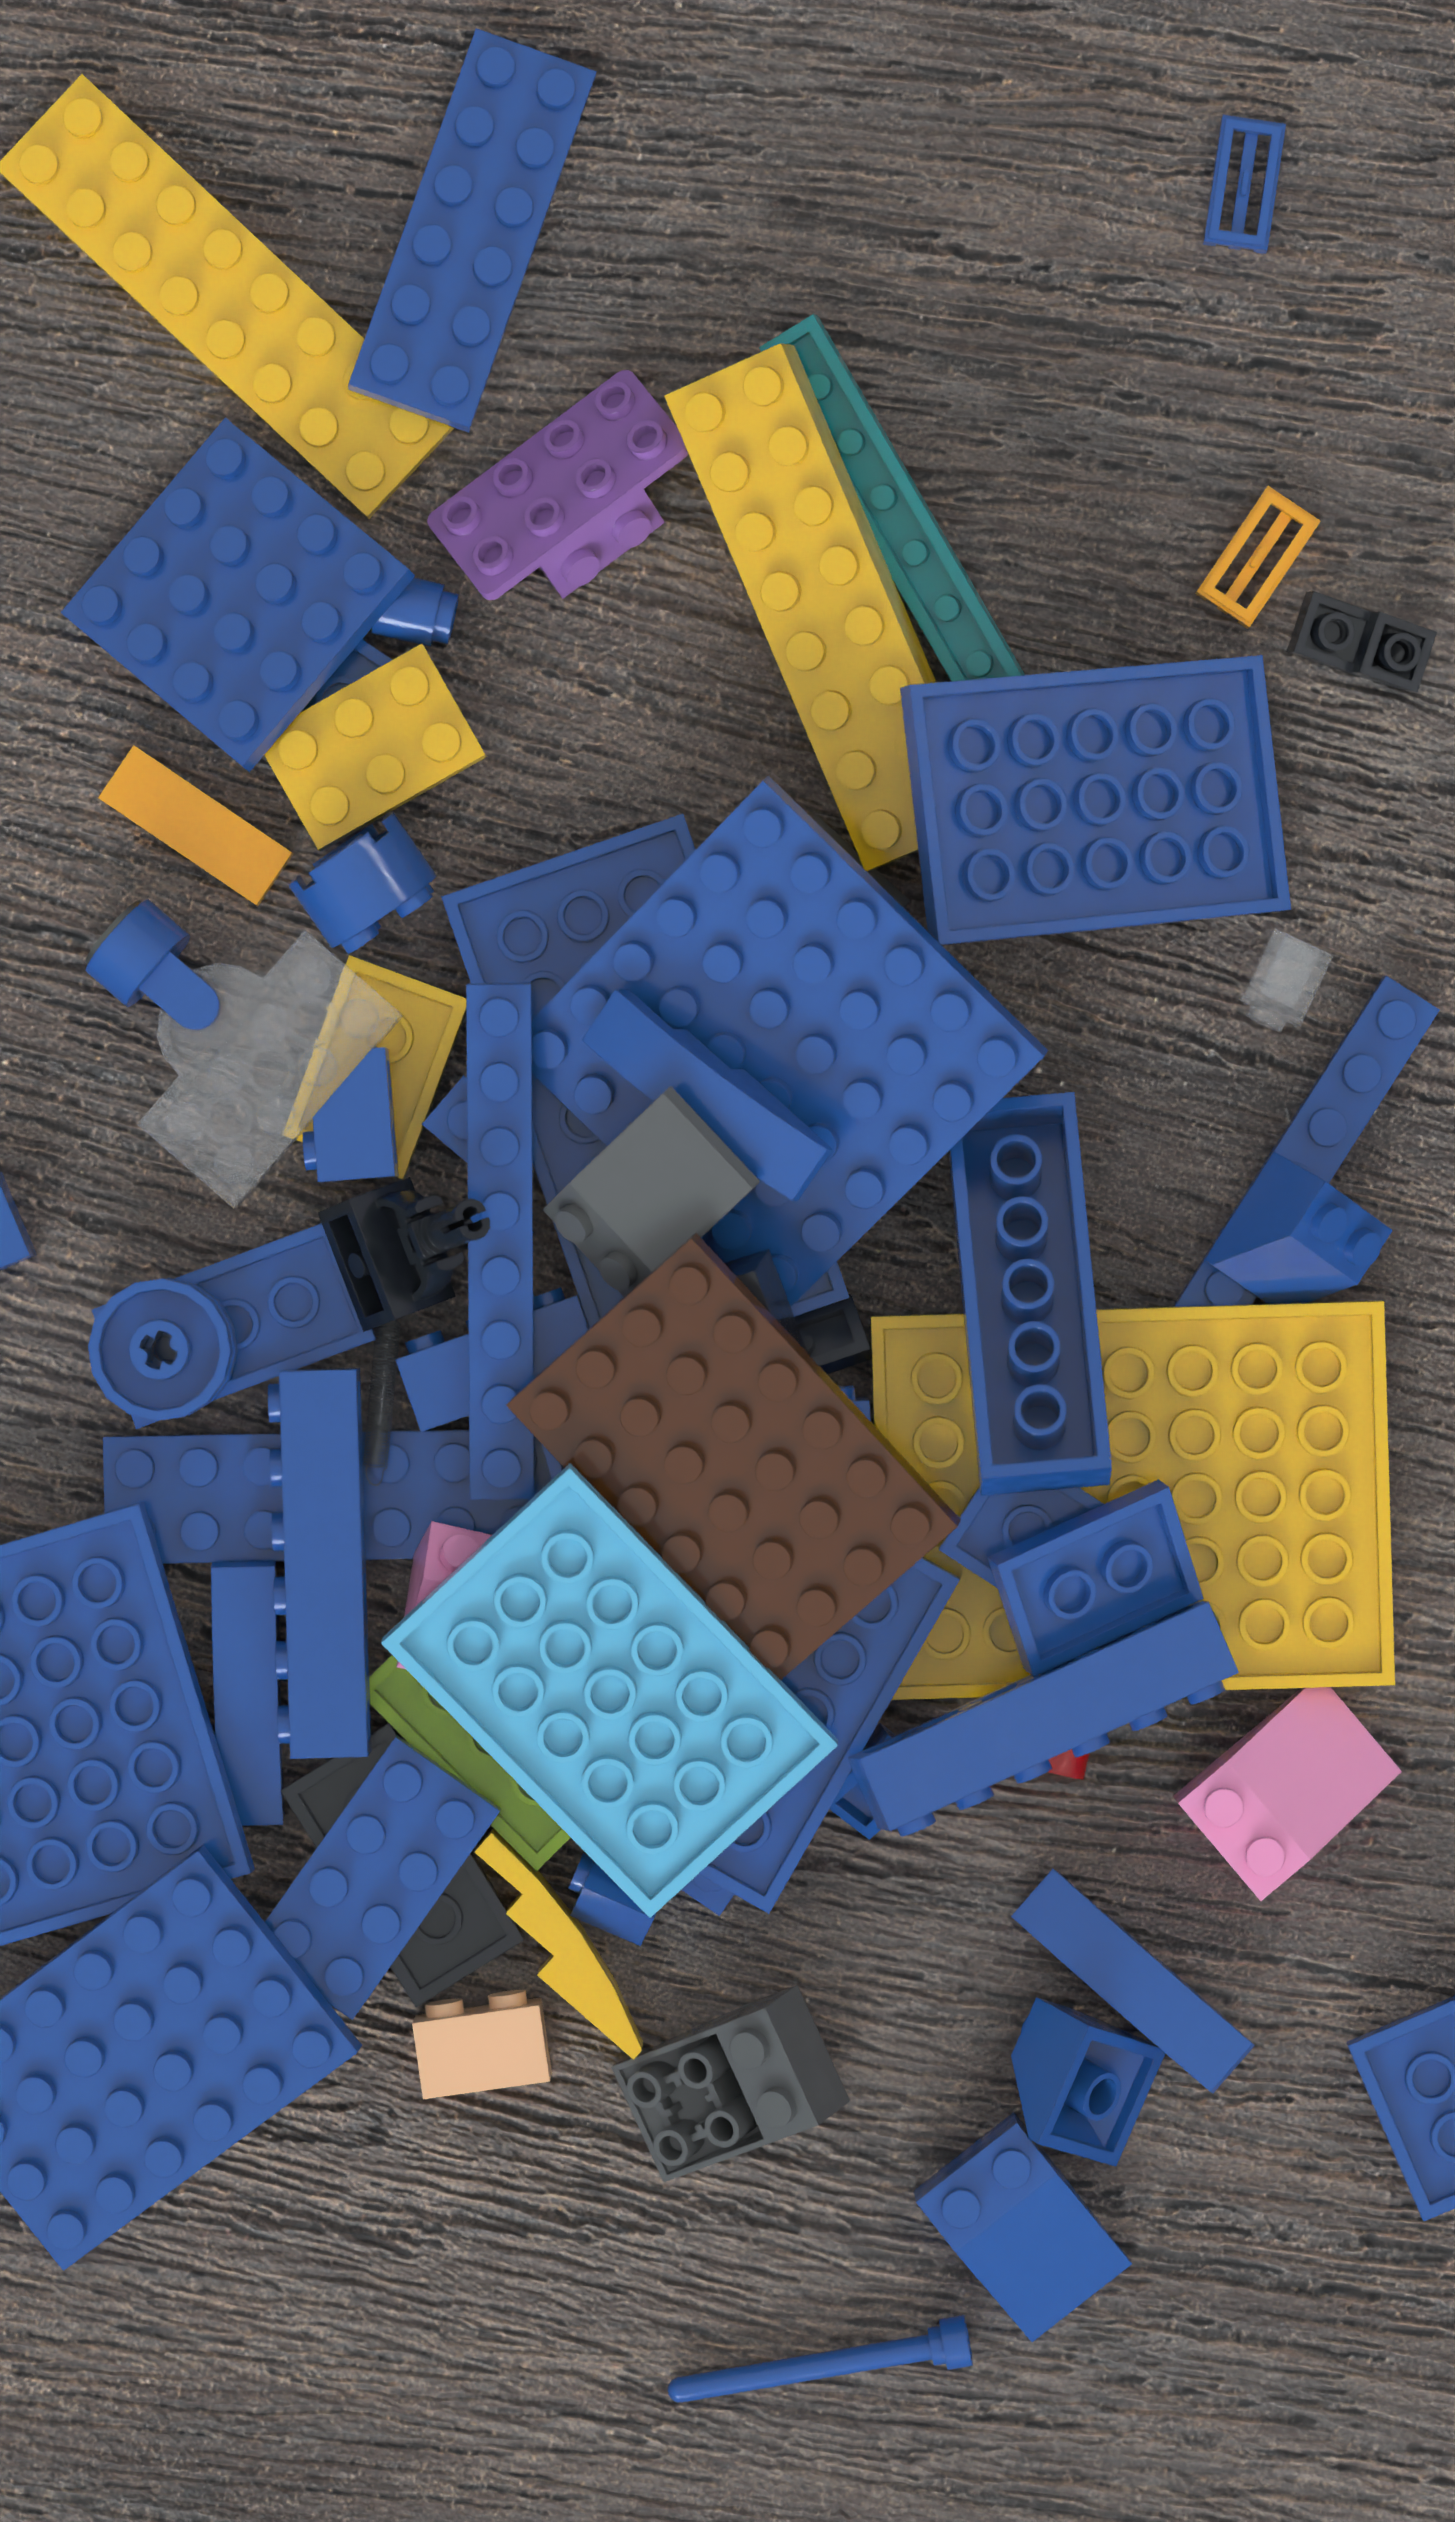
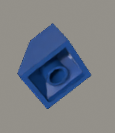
(1081, 2081)

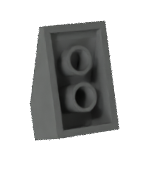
(650, 1192)

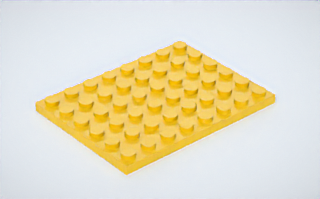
(1272, 1458)

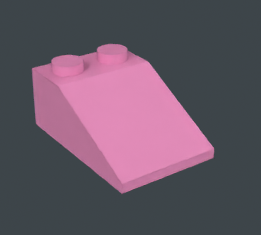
(1287, 1787)

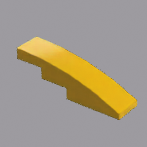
(574, 1965)

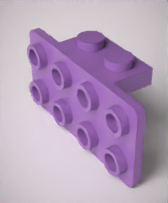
(565, 495)

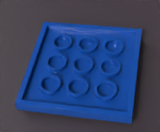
(238, 594)

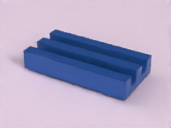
(1236, 238)

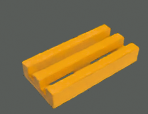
(1227, 602)

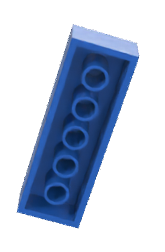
(1029, 1299)

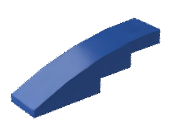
(730, 1101)
(247, 1687)
(1133, 1981)

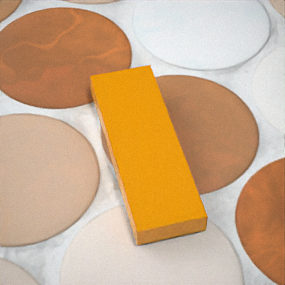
(195, 825)

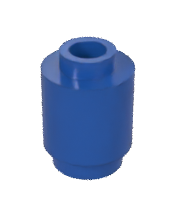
(420, 614)

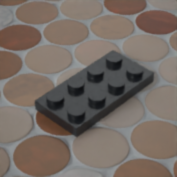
(467, 1920)

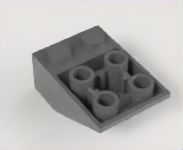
(732, 2084)

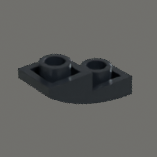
(1361, 642)

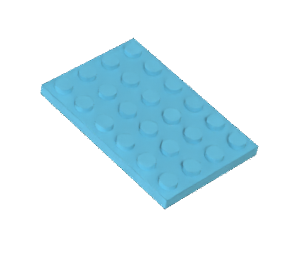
(609, 1690)

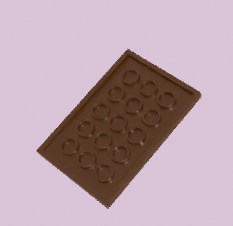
(735, 1457)

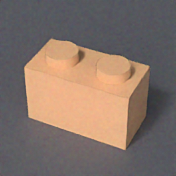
(481, 2045)

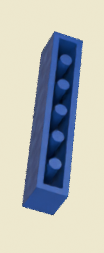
(322, 1562)
(1041, 1717)

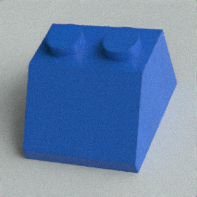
(1296, 1237)

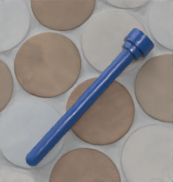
(943, 2344)

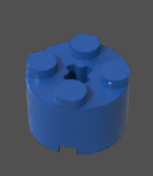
(364, 883)

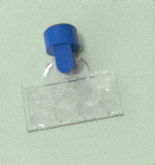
(246, 1047)

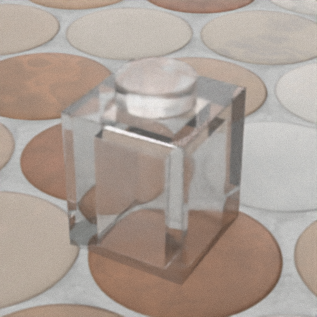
(1284, 981)

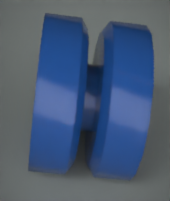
(125, 1356)

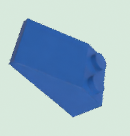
(1021, 2227)

